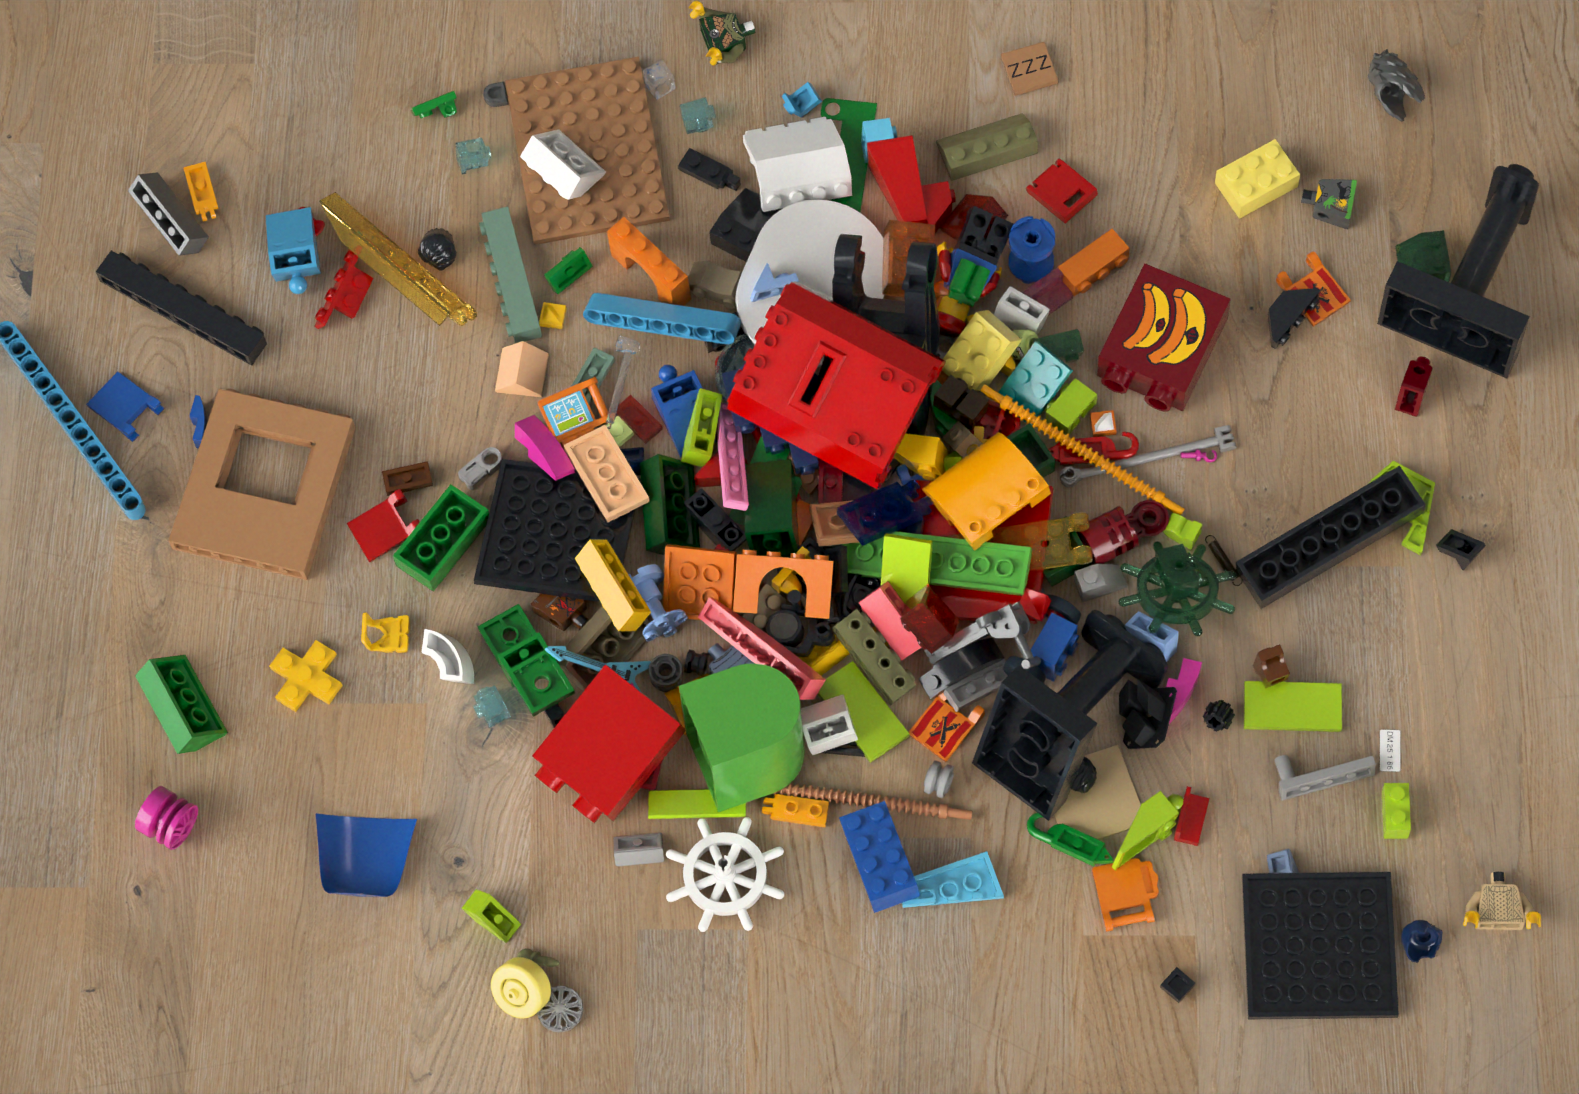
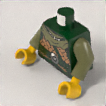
(721, 33)

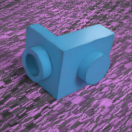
(802, 100)

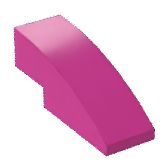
(543, 447)
(1184, 685)

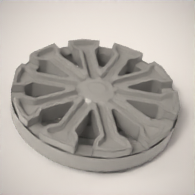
(561, 1010)

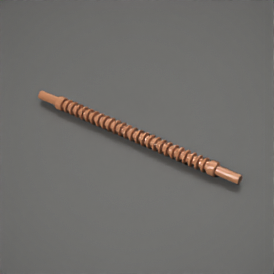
(942, 811)

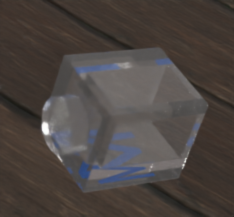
(659, 79)

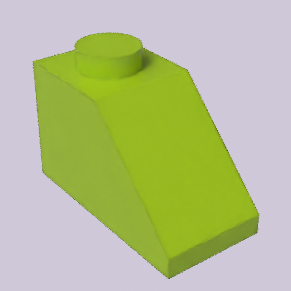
(491, 915)

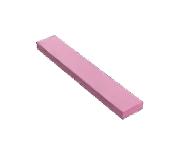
(731, 462)

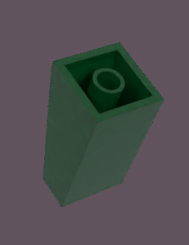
(772, 508)

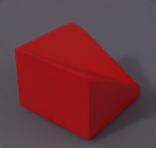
(1035, 604)

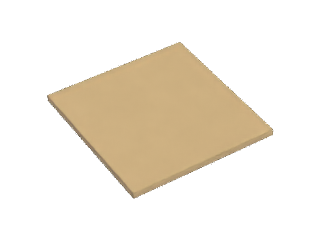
(1109, 803)

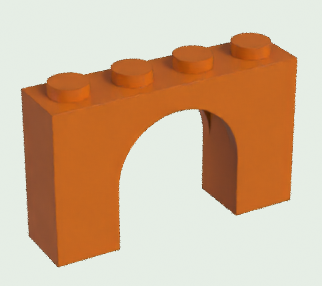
(631, 246)
(753, 567)

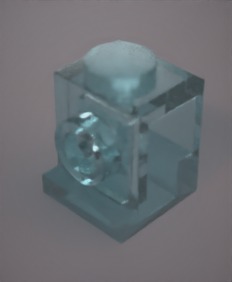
(472, 154)

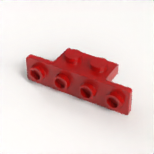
(347, 292)

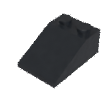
(740, 225)

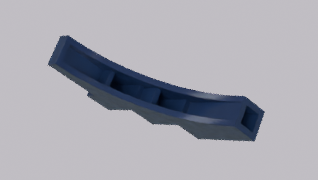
(802, 461)

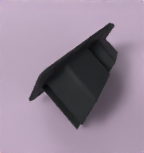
(1136, 704)

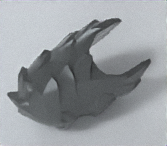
(1392, 82)

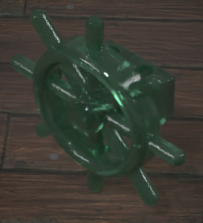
(1180, 579)

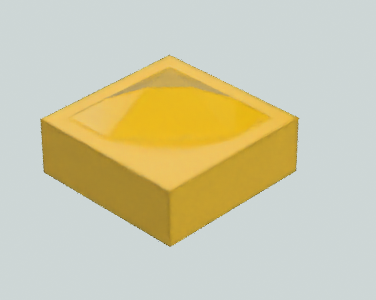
(552, 315)

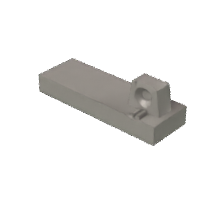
(975, 686)

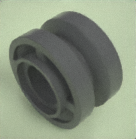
(663, 662)

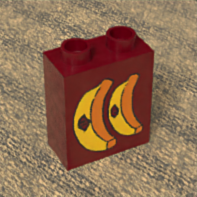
(1162, 339)

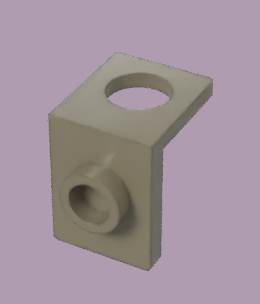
(960, 439)

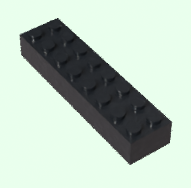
(1330, 537)

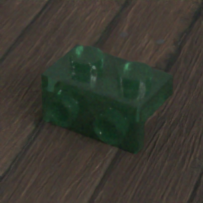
(1064, 345)

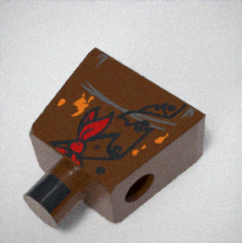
(560, 611)

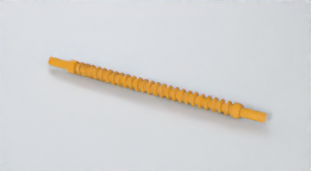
(1006, 402)

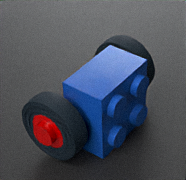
(1054, 642)

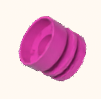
(166, 817)

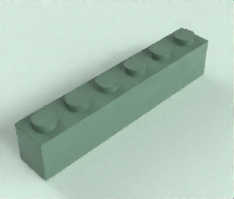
(511, 275)

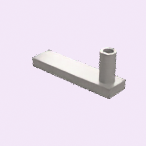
(1294, 786)

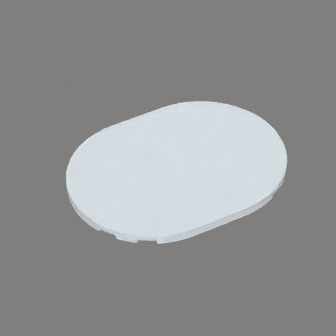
(804, 243)

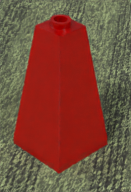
(897, 174)

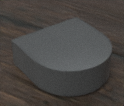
(495, 94)

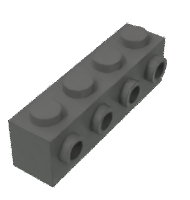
(168, 213)

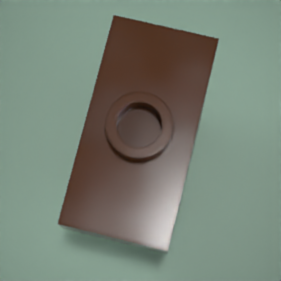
(1271, 666)

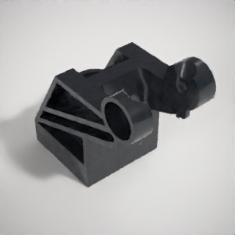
(912, 319)

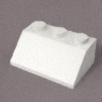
(562, 163)

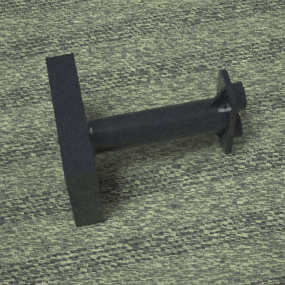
(1456, 314)
(1040, 735)

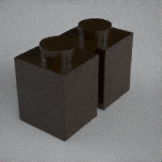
(960, 402)

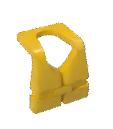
(394, 631)

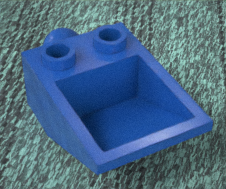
(679, 408)

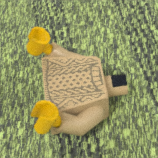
(1500, 906)

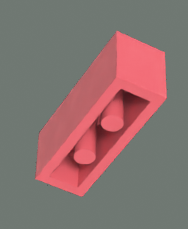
(884, 610)

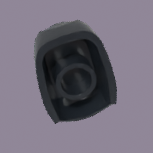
(858, 589)

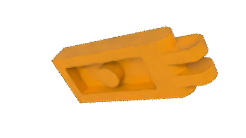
(201, 190)
(797, 810)

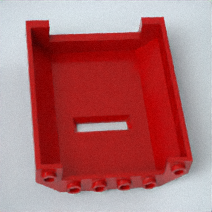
(863, 398)

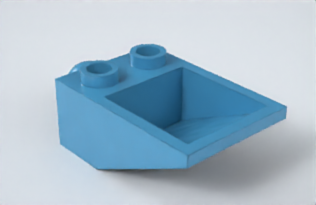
(292, 244)

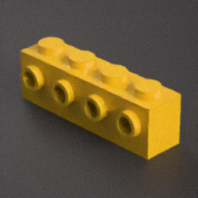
(612, 585)

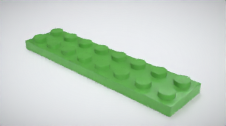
(955, 563)

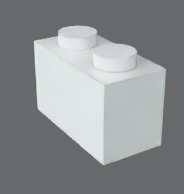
(1021, 311)

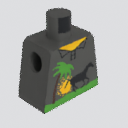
(1332, 201)

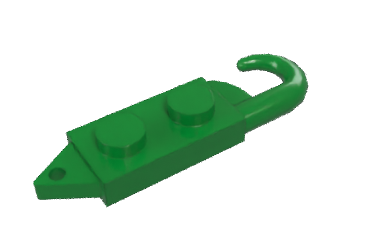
(1071, 842)

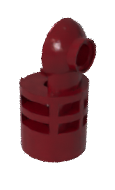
(1118, 533)

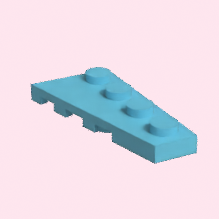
(958, 882)

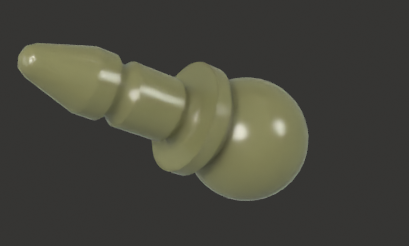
(537, 958)

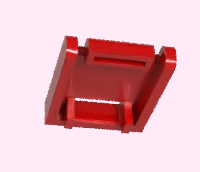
(1057, 186)

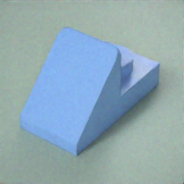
(768, 286)

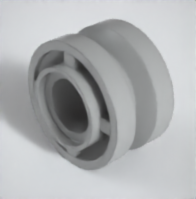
(938, 779)

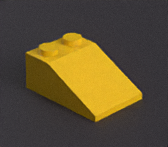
(922, 455)

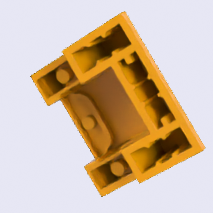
(986, 489)

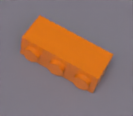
(1094, 262)

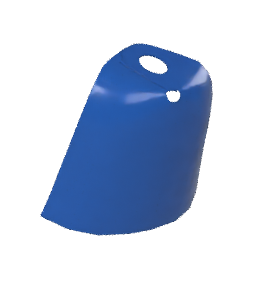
(362, 854)

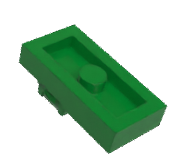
(444, 102)
(568, 270)

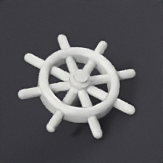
(725, 874)

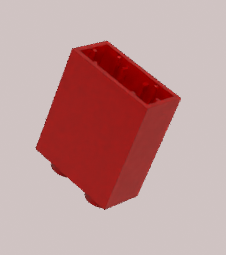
(606, 745)

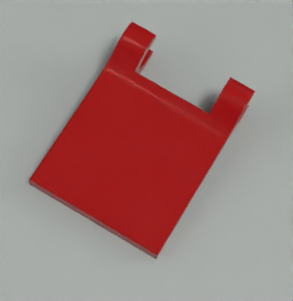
(382, 527)

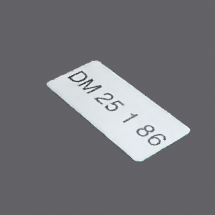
(1390, 750)

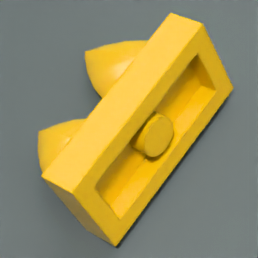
(786, 578)

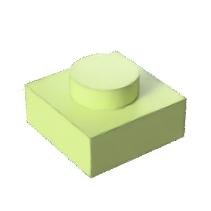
(620, 431)

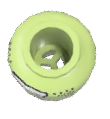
(1027, 341)

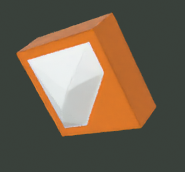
(1103, 423)

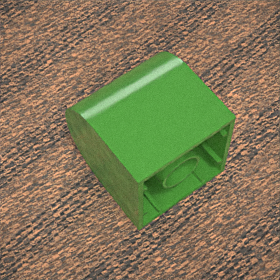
(744, 732)

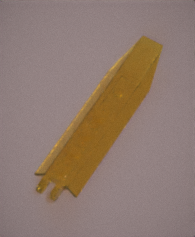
(395, 264)

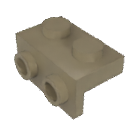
(768, 603)

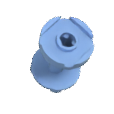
(663, 623)

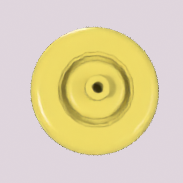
(520, 987)

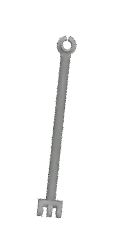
(1219, 439)

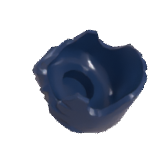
(1421, 940)

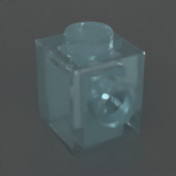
(697, 115)
(490, 706)

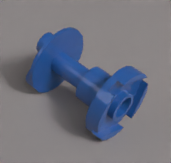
(1031, 249)

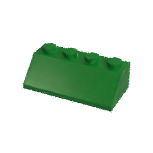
(180, 703)

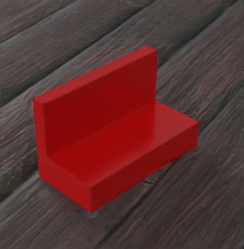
(1191, 818)

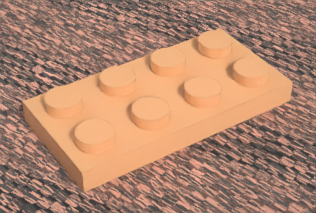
(606, 473)

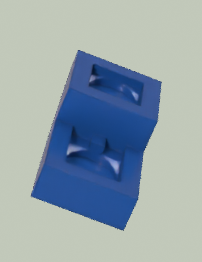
(199, 419)

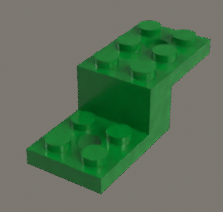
(526, 660)

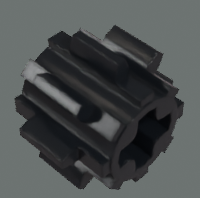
(1218, 715)

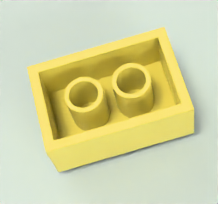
(1257, 178)
(980, 350)

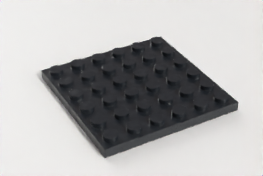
(540, 529)
(1319, 945)

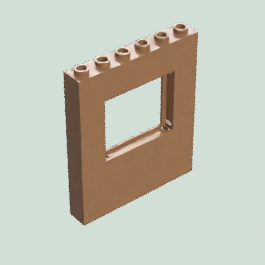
(253, 528)

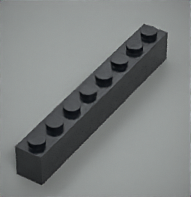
(181, 307)

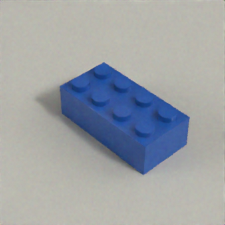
(879, 856)

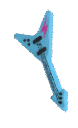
(626, 670)

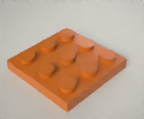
(696, 575)

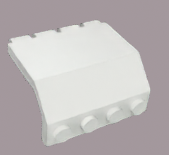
(799, 163)

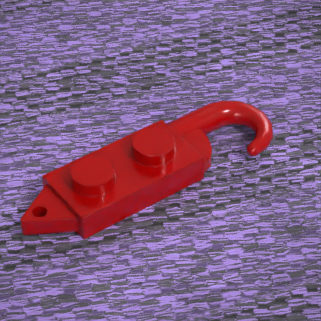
(1103, 445)

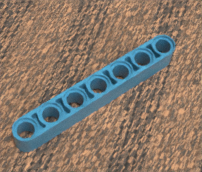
(662, 318)

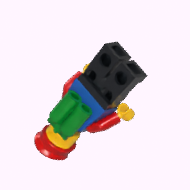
(970, 267)

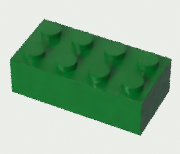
(441, 537)

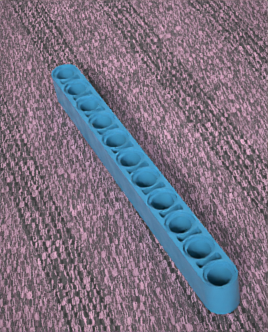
(74, 428)

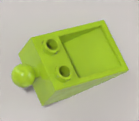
(1151, 823)

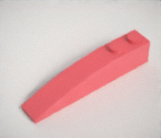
(761, 647)

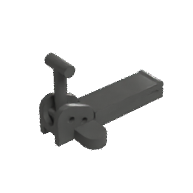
(1004, 623)

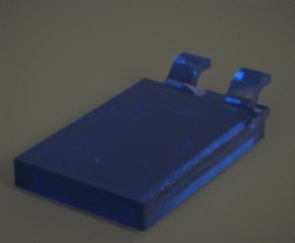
(884, 511)

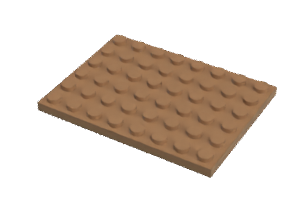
(609, 119)

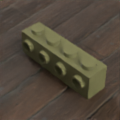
(874, 657)

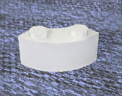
(450, 657)

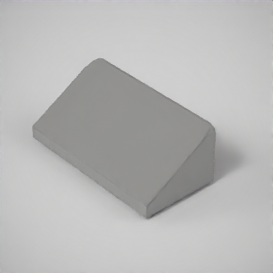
(638, 849)

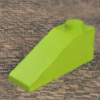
(702, 428)

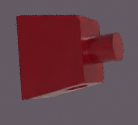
(1415, 380)

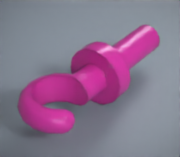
(1198, 455)

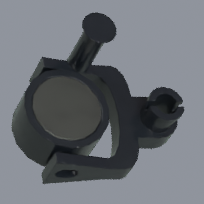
(788, 630)

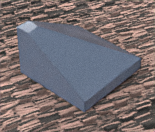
(1282, 862)

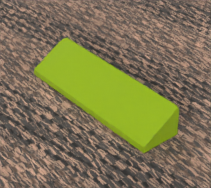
(687, 804)

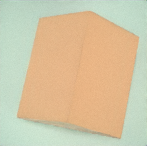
(522, 370)

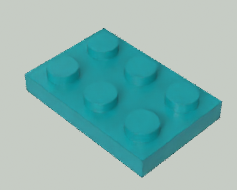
(1036, 379)

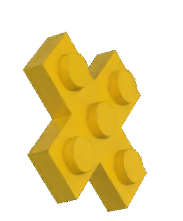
(305, 675)

